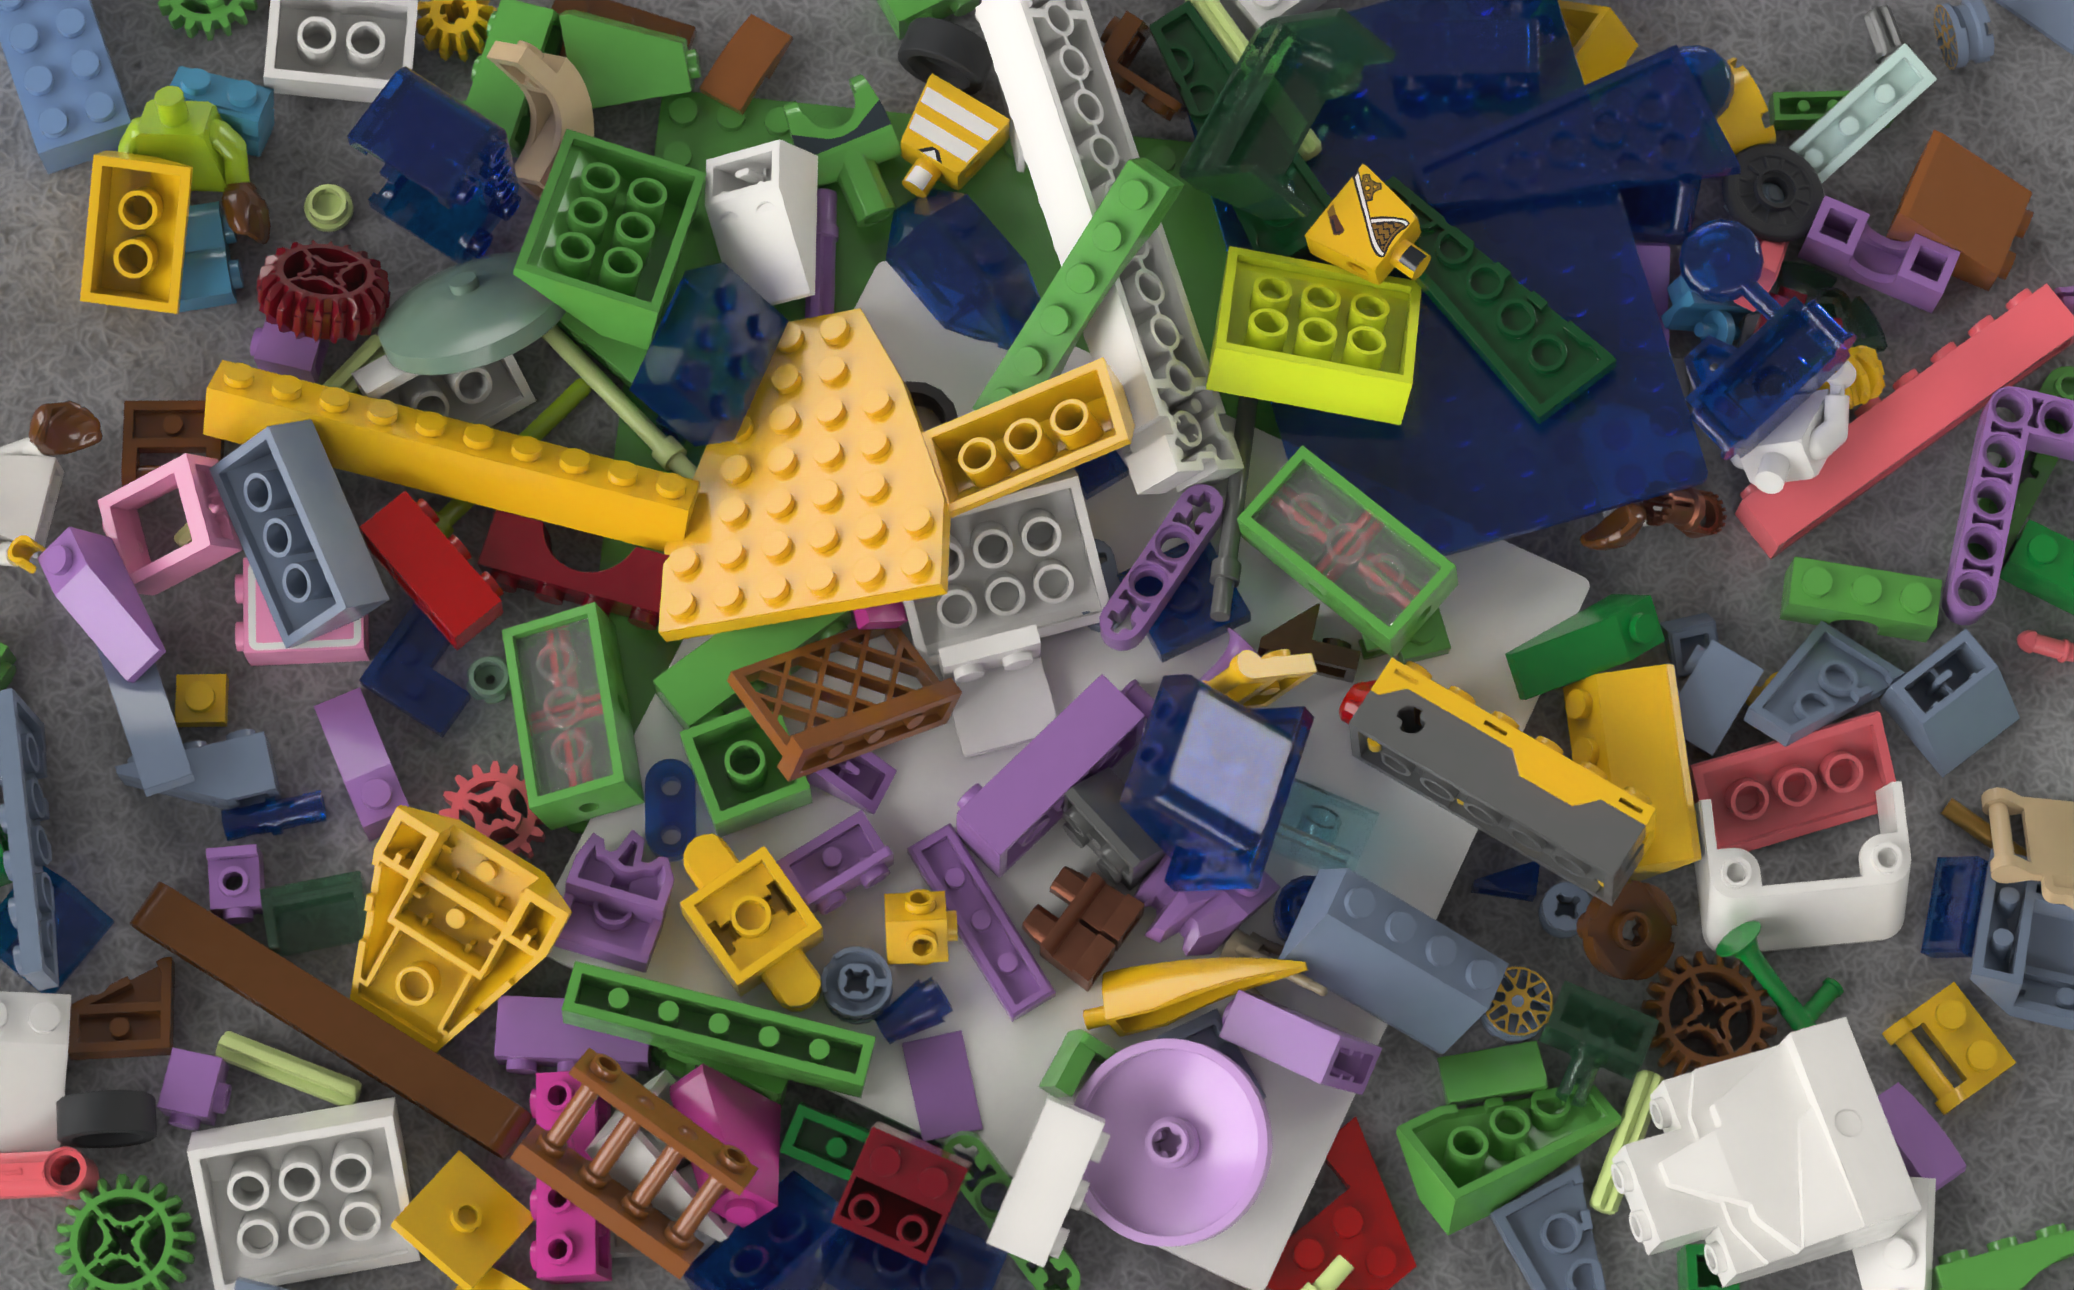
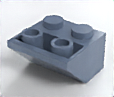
(1952, 703)

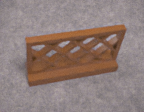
(864, 724)

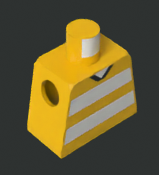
(949, 137)

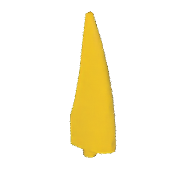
(1166, 991)

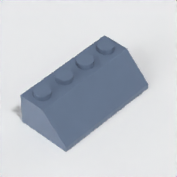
(298, 532)
(1392, 959)

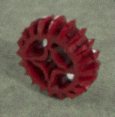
(323, 291)

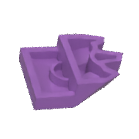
(616, 902)
(1201, 917)

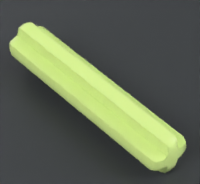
(288, 1069)
(1633, 1127)

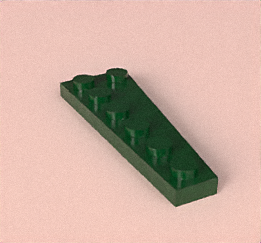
(1509, 327)

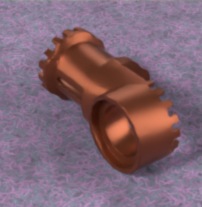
(1686, 510)

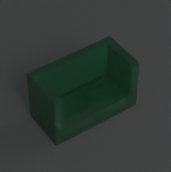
(315, 913)

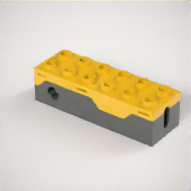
(1500, 778)

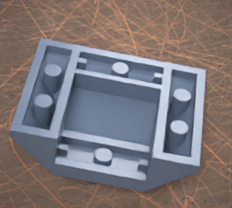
(2025, 952)

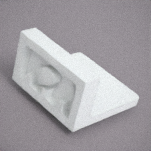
(1002, 690)

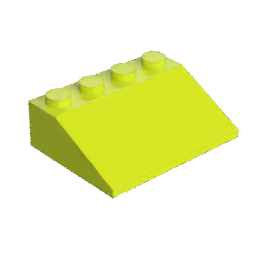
(1314, 336)

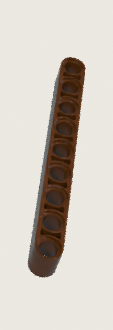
(331, 1020)

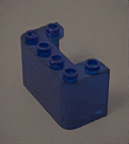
(442, 166)

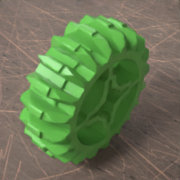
(145, 1228)

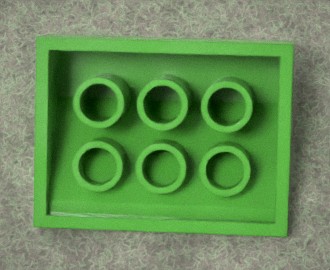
(610, 235)

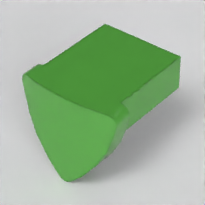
(1072, 1062)

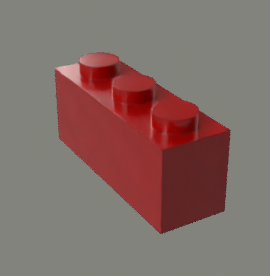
(433, 569)

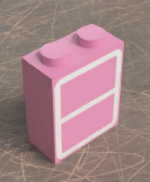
(264, 646)

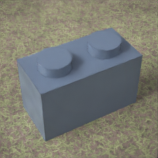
(1714, 694)

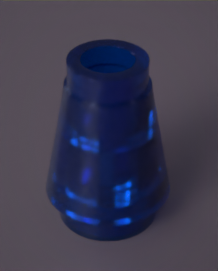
(914, 1011)

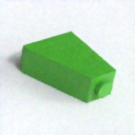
(626, 60)

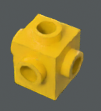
(918, 927)

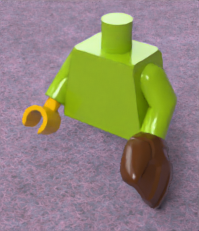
(199, 138)

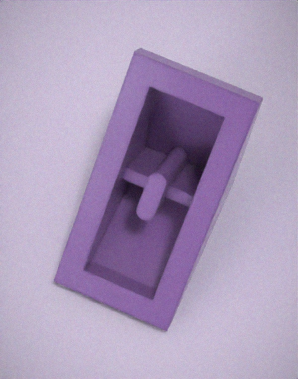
(856, 781)

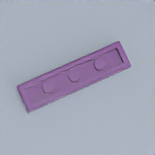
(982, 922)

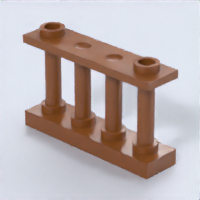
(605, 1199)

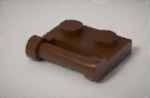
(163, 428)

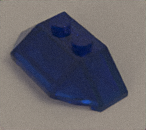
(962, 267)

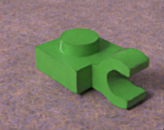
(1427, 642)

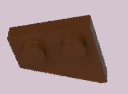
(126, 1018)

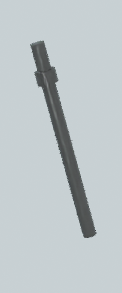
(1226, 568)

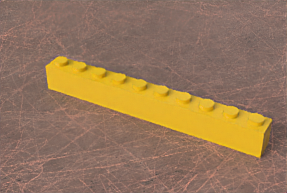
(458, 457)

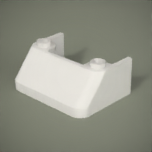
(1809, 911)

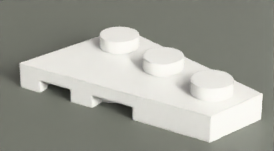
(1907, 1256)

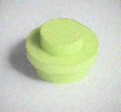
(328, 207)

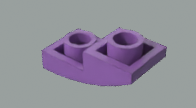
(1919, 1138)

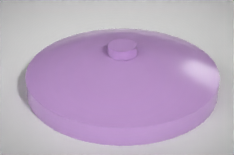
(1182, 1144)

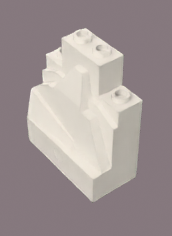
(1768, 1159)

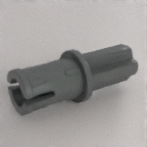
(1883, 32)

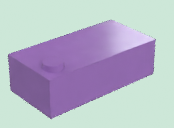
(1029, 792)

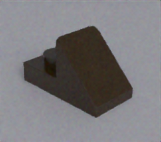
(1331, 656)

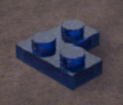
(406, 677)

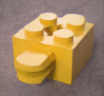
(752, 922)

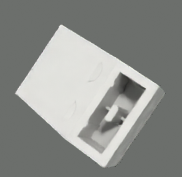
(766, 217)

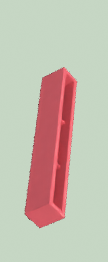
(1914, 416)

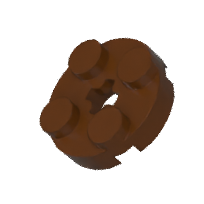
(1603, 932)

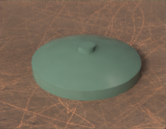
(465, 318)

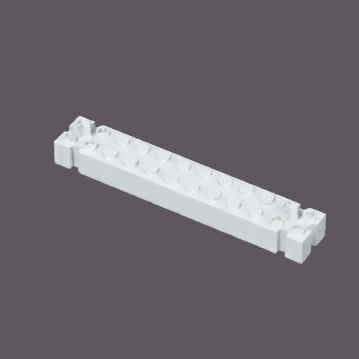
(1075, 150)

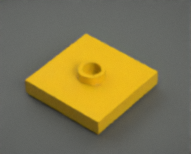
(463, 1221)

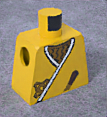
(1368, 231)

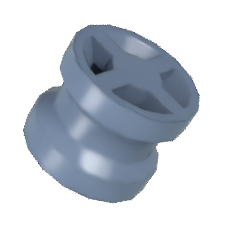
(1558, 917)

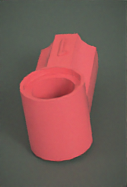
(40, 1172)

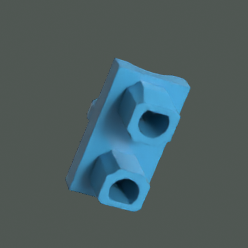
(1702, 316)

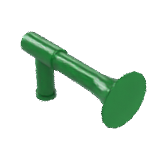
(1743, 945)

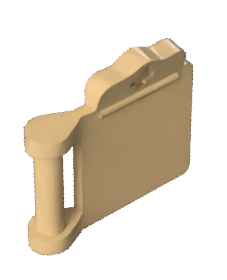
(2048, 842)

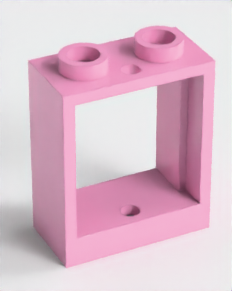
(210, 529)

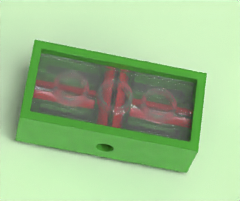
(1348, 551)
(572, 716)

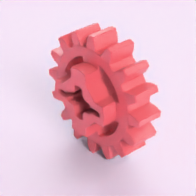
(502, 796)

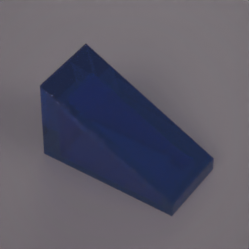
(1512, 883)

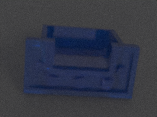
(1213, 782)

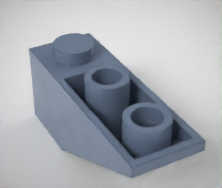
(225, 772)

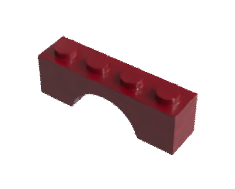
(522, 557)

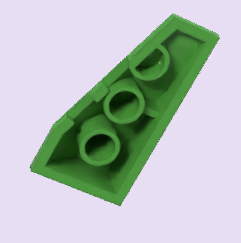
(1490, 1153)

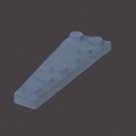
(23, 808)

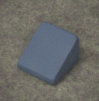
(1684, 635)

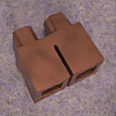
(1088, 929)

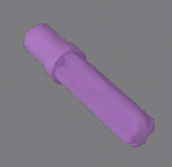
(826, 237)

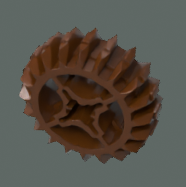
(1699, 999)

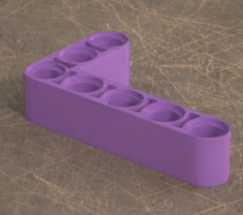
(2001, 487)

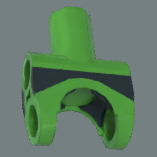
(852, 152)

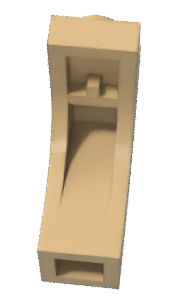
(555, 101)

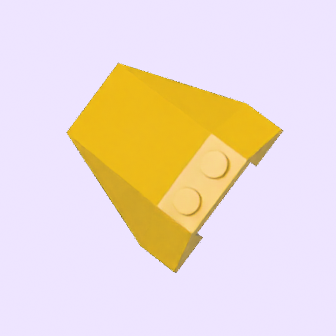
(448, 925)

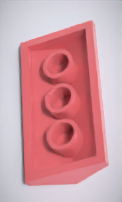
(1796, 789)

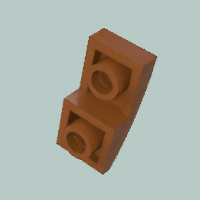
(745, 64)

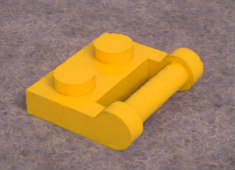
(1263, 680)
(1962, 1040)

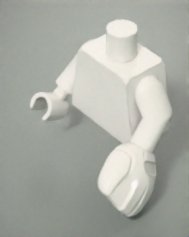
(1803, 439)

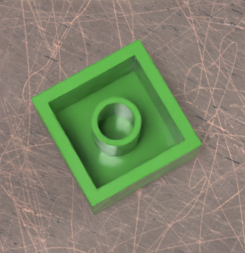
(740, 772)

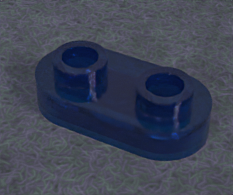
(670, 811)

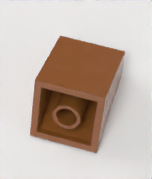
(1965, 207)

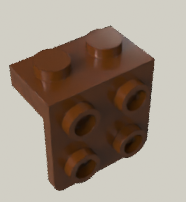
(1122, 44)

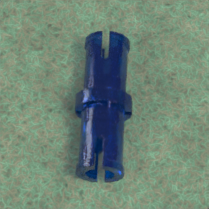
(274, 815)

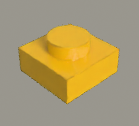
(201, 700)

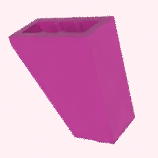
(736, 1119)

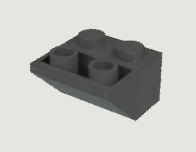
(1113, 835)

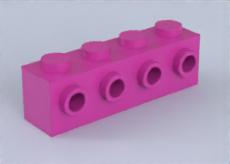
(568, 1240)

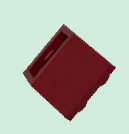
(901, 1192)

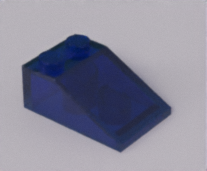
(779, 1251)

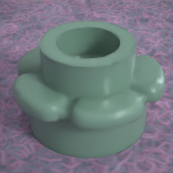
(477, 675)

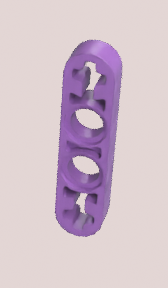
(1158, 565)

